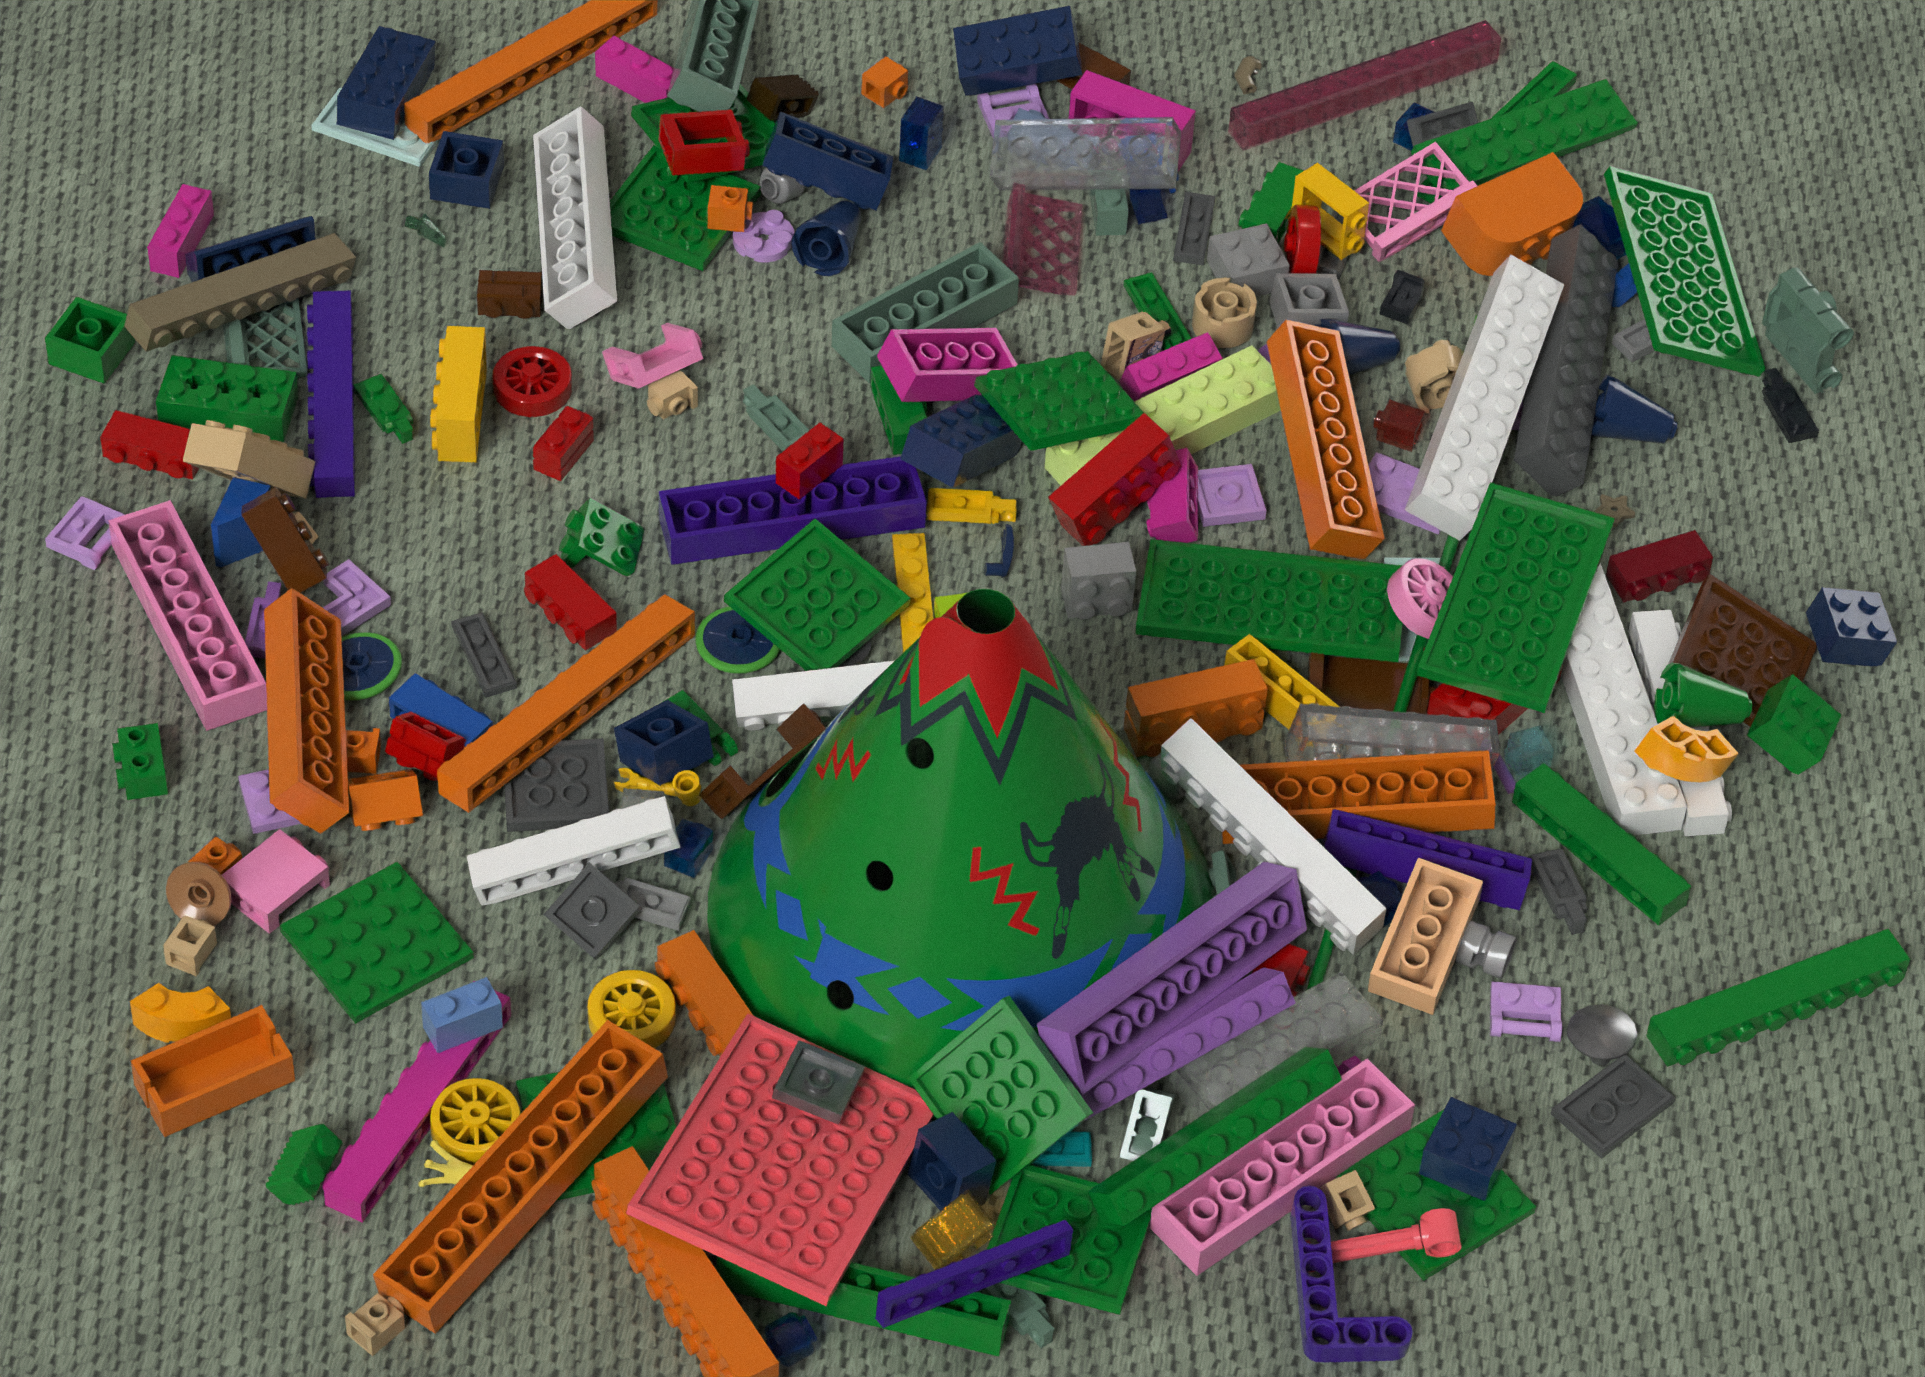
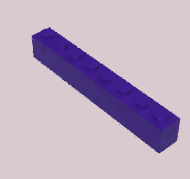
(333, 394)

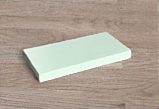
(404, 147)

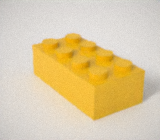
(459, 394)

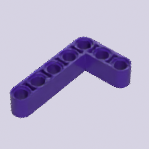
(1322, 1291)

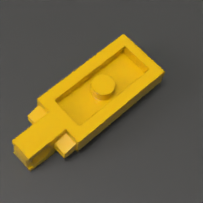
(969, 506)

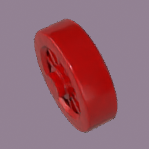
(1303, 239)
(528, 388)

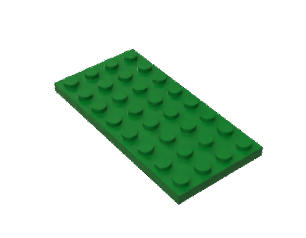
(1683, 272)
(1273, 596)
(1516, 597)

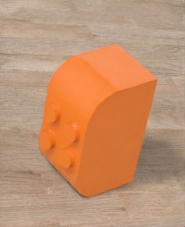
(1513, 215)

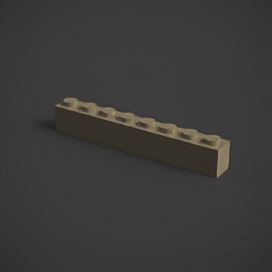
(239, 292)

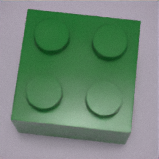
(89, 340)
(1794, 725)

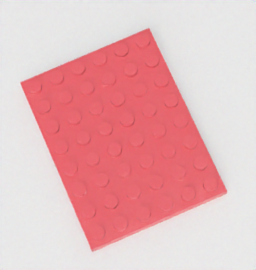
(773, 1180)

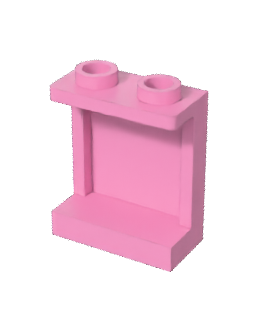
(638, 370)
(274, 878)

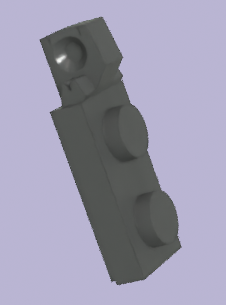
(1561, 888)

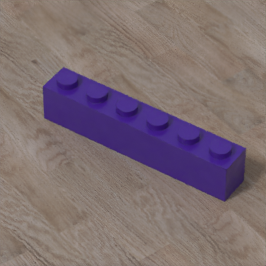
(1394, 849)

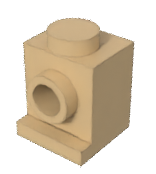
(672, 395)
(190, 945)
(1351, 1192)
(374, 1331)

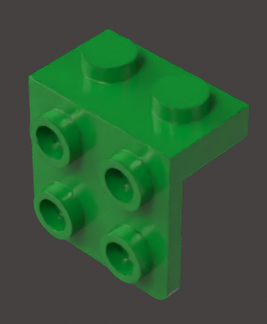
(602, 536)

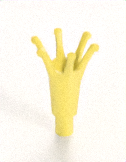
(452, 1171)

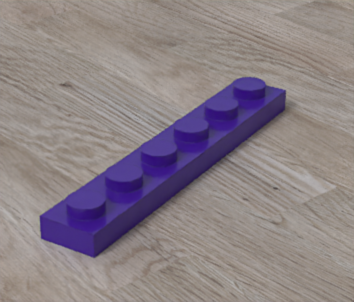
(973, 1273)

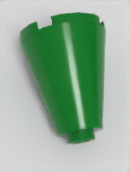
(1699, 699)

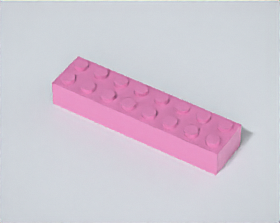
(188, 615)
(1262, 1177)

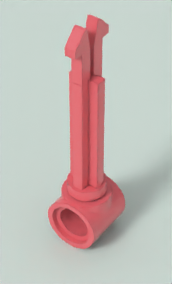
(1436, 1232)

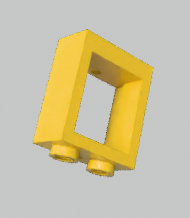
(1320, 185)

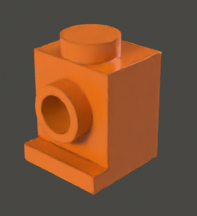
(363, 750)

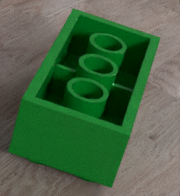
(227, 394)

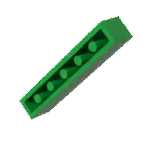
(1601, 844)

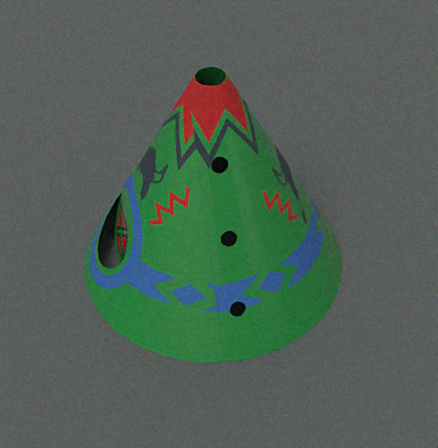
(1013, 858)

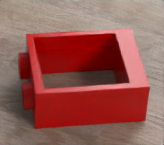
(703, 157)

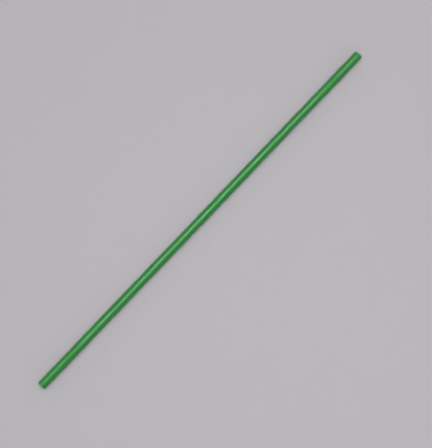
(1401, 705)

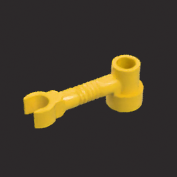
(684, 785)

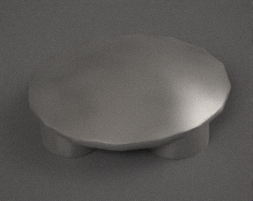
(1602, 1033)

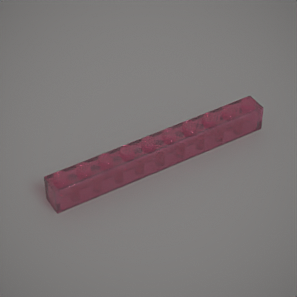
(1364, 85)

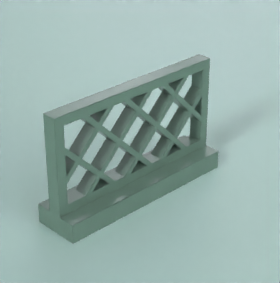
(238, 346)

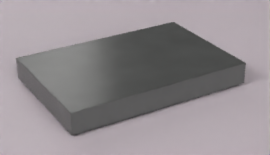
(1612, 1105)

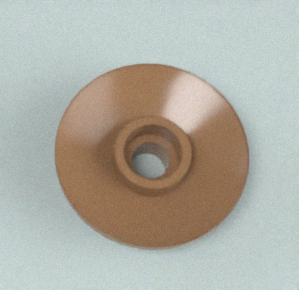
(187, 897)

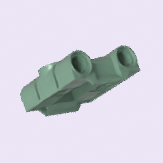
(1806, 329)

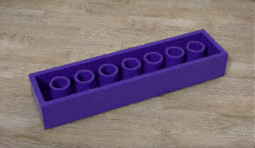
(762, 516)

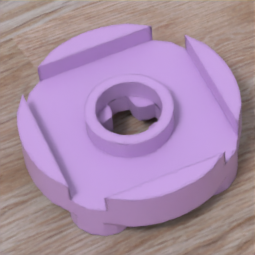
(768, 223)

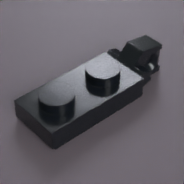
(1787, 408)

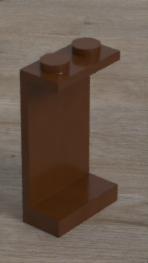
(1365, 682)
(731, 790)

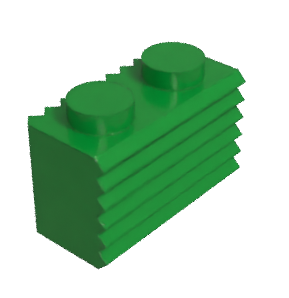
(304, 1164)

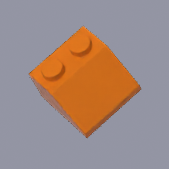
(384, 799)

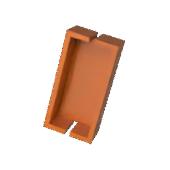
(1218, 699)
(213, 1070)

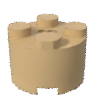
(1224, 312)
(1432, 374)

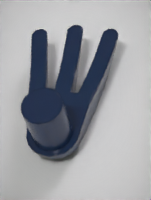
(1001, 569)

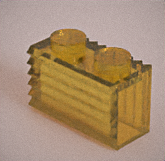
(953, 1231)

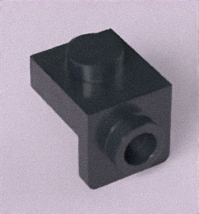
(1403, 297)

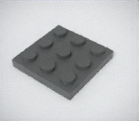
(559, 787)

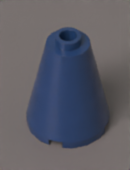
(828, 238)
(1364, 345)
(1630, 415)

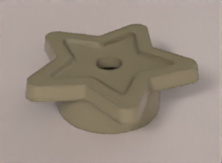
(1620, 503)

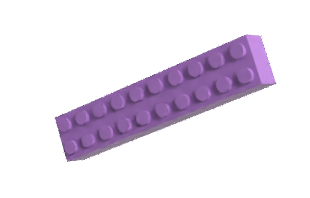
(1174, 975)

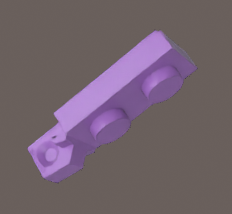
(256, 630)

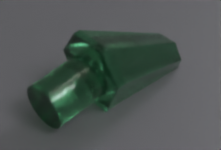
(426, 228)

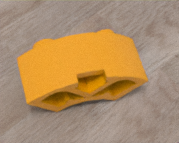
(1686, 752)
(174, 1014)

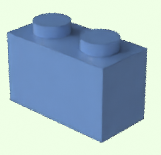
(462, 1015)

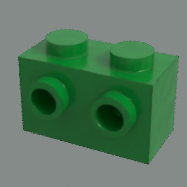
(141, 761)

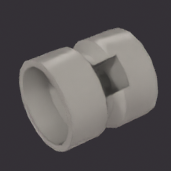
(1486, 949)

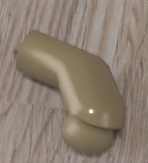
(1244, 72)

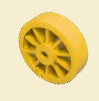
(634, 1010)
(473, 1112)

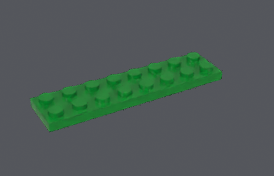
(1526, 134)

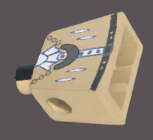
(1131, 341)

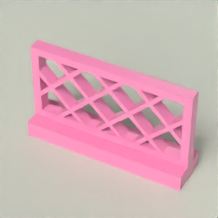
(1428, 216)

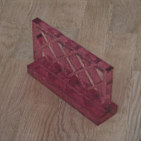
(1016, 234)

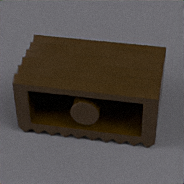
(782, 94)

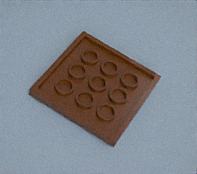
(1740, 643)

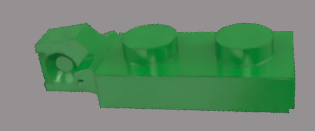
(385, 407)

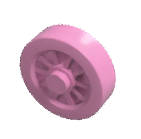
(1418, 593)

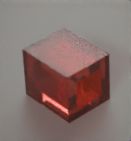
(1399, 425)

